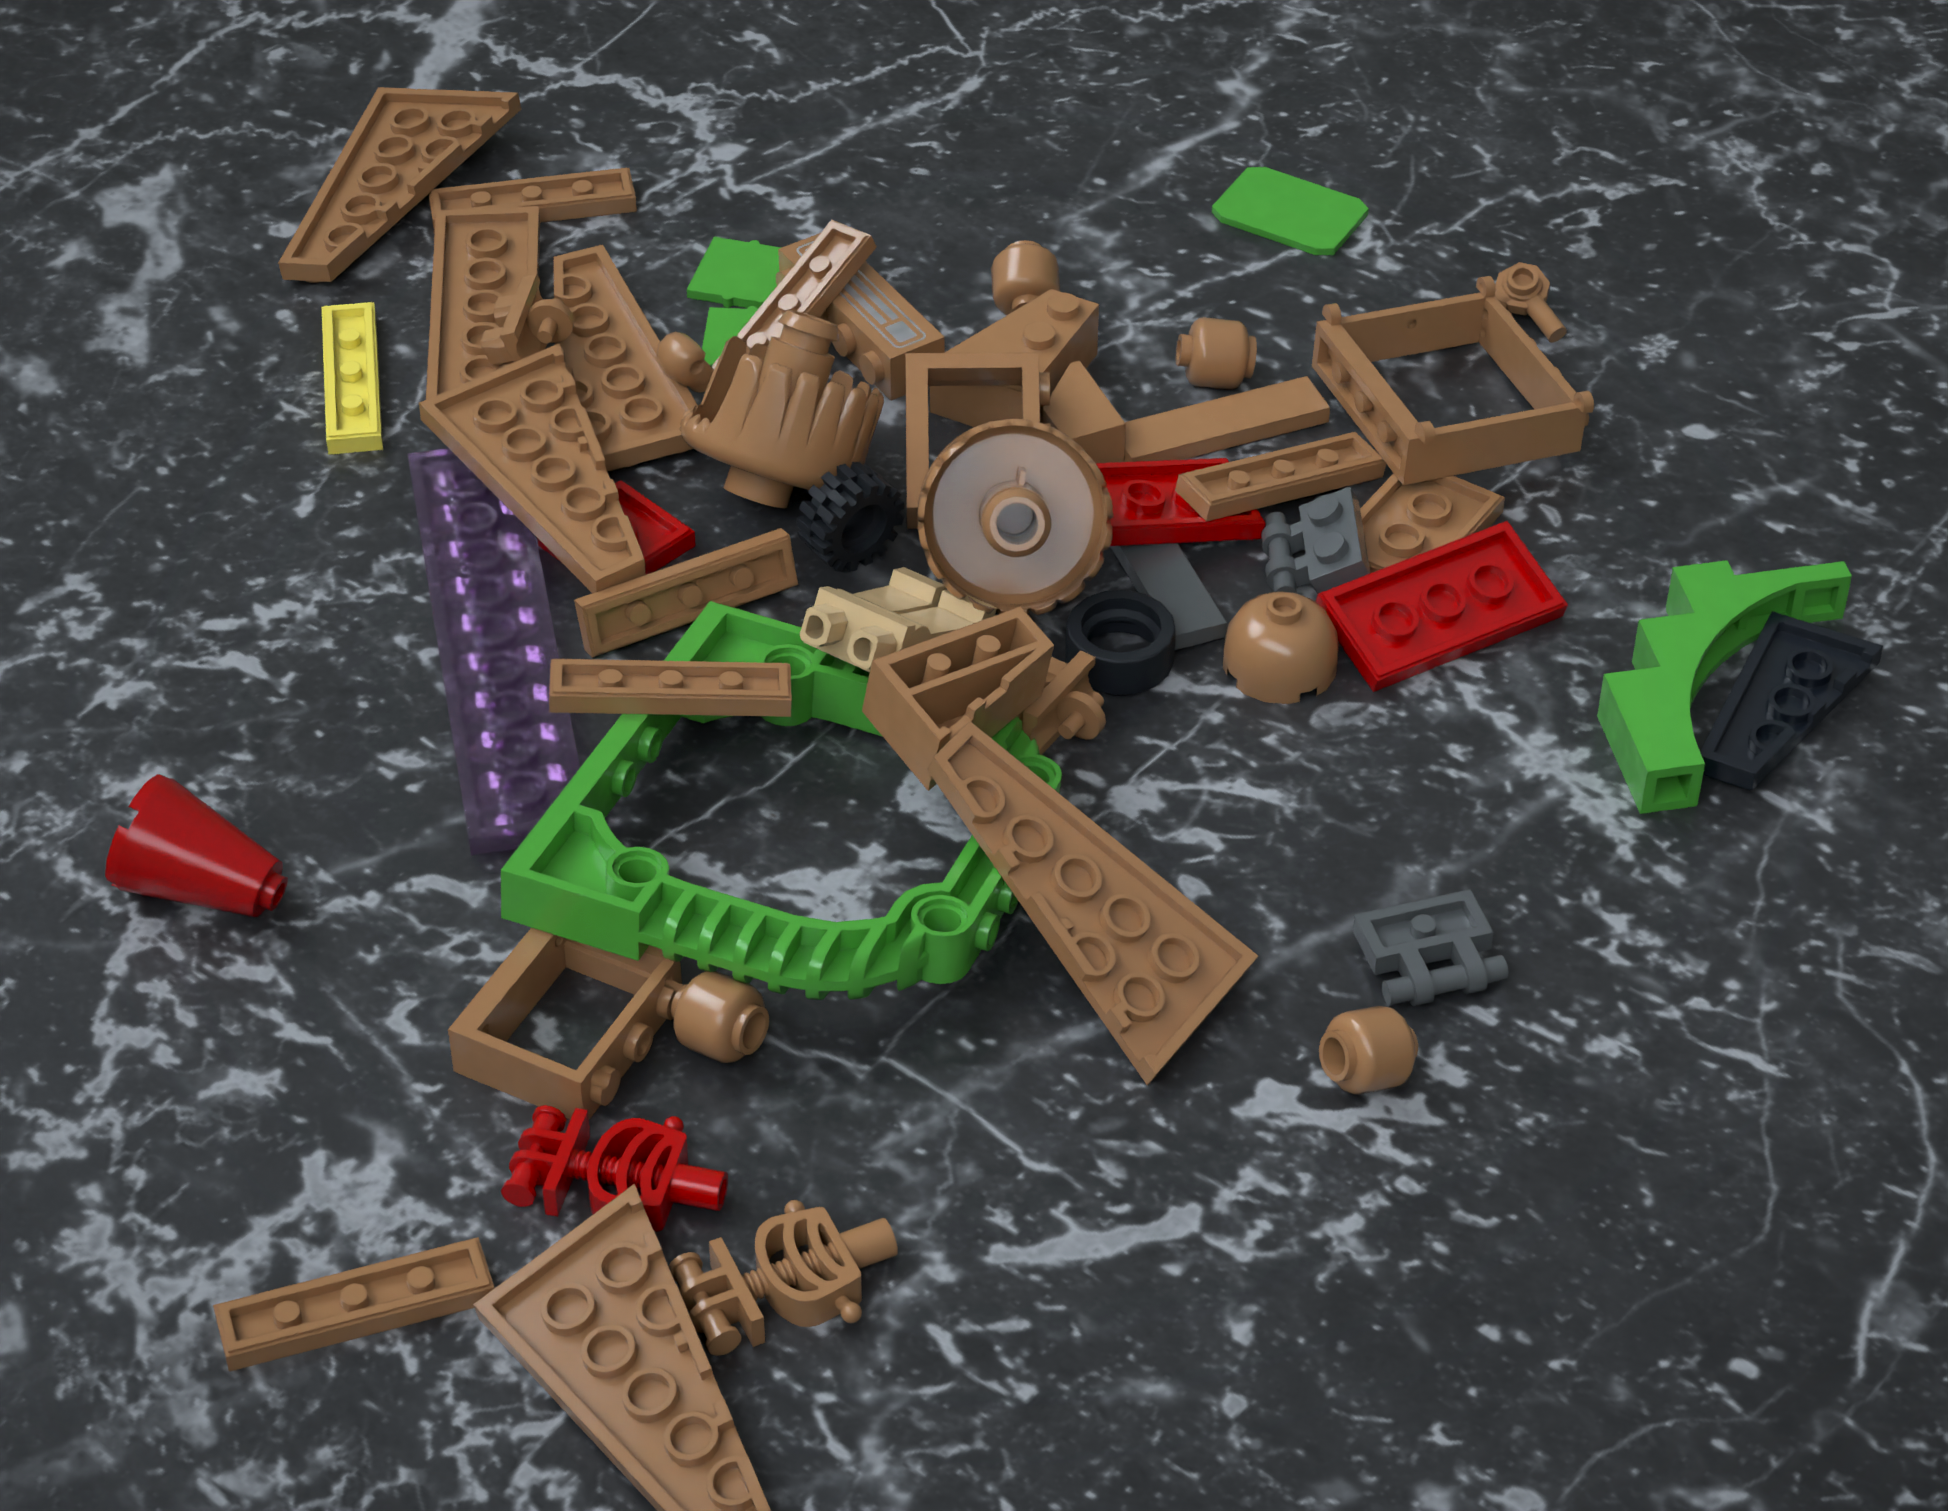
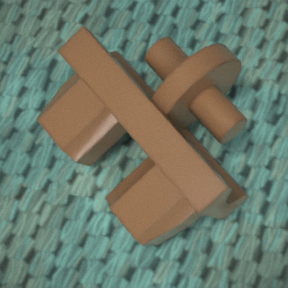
(525, 324)
(1066, 704)

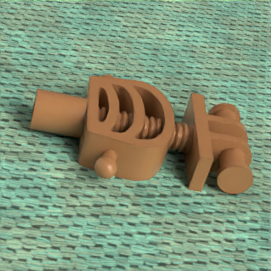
(800, 1288)

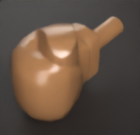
(684, 361)

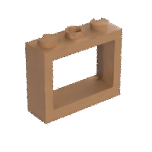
(961, 370)
(516, 987)

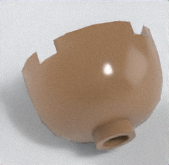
(1281, 648)

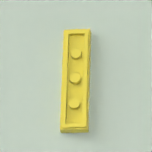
(351, 378)

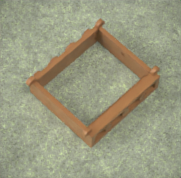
(1417, 449)

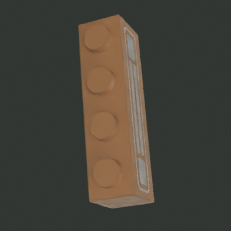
(872, 324)

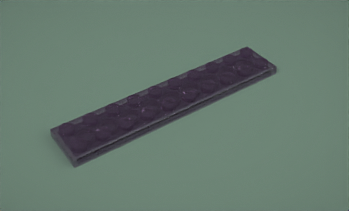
(492, 652)

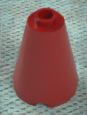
(191, 855)

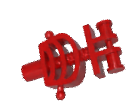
(625, 1155)

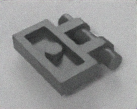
(1331, 539)
(1427, 932)

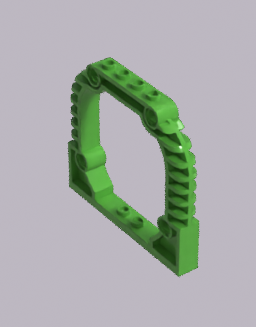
(592, 889)

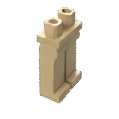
(885, 618)

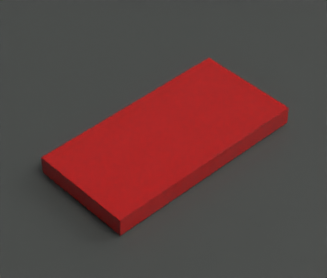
(1441, 605)

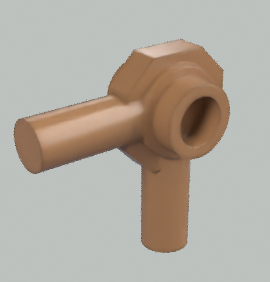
(1525, 291)

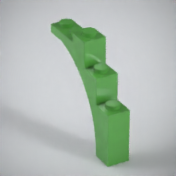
(1673, 656)

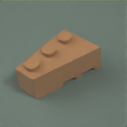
(1052, 324)
(967, 675)

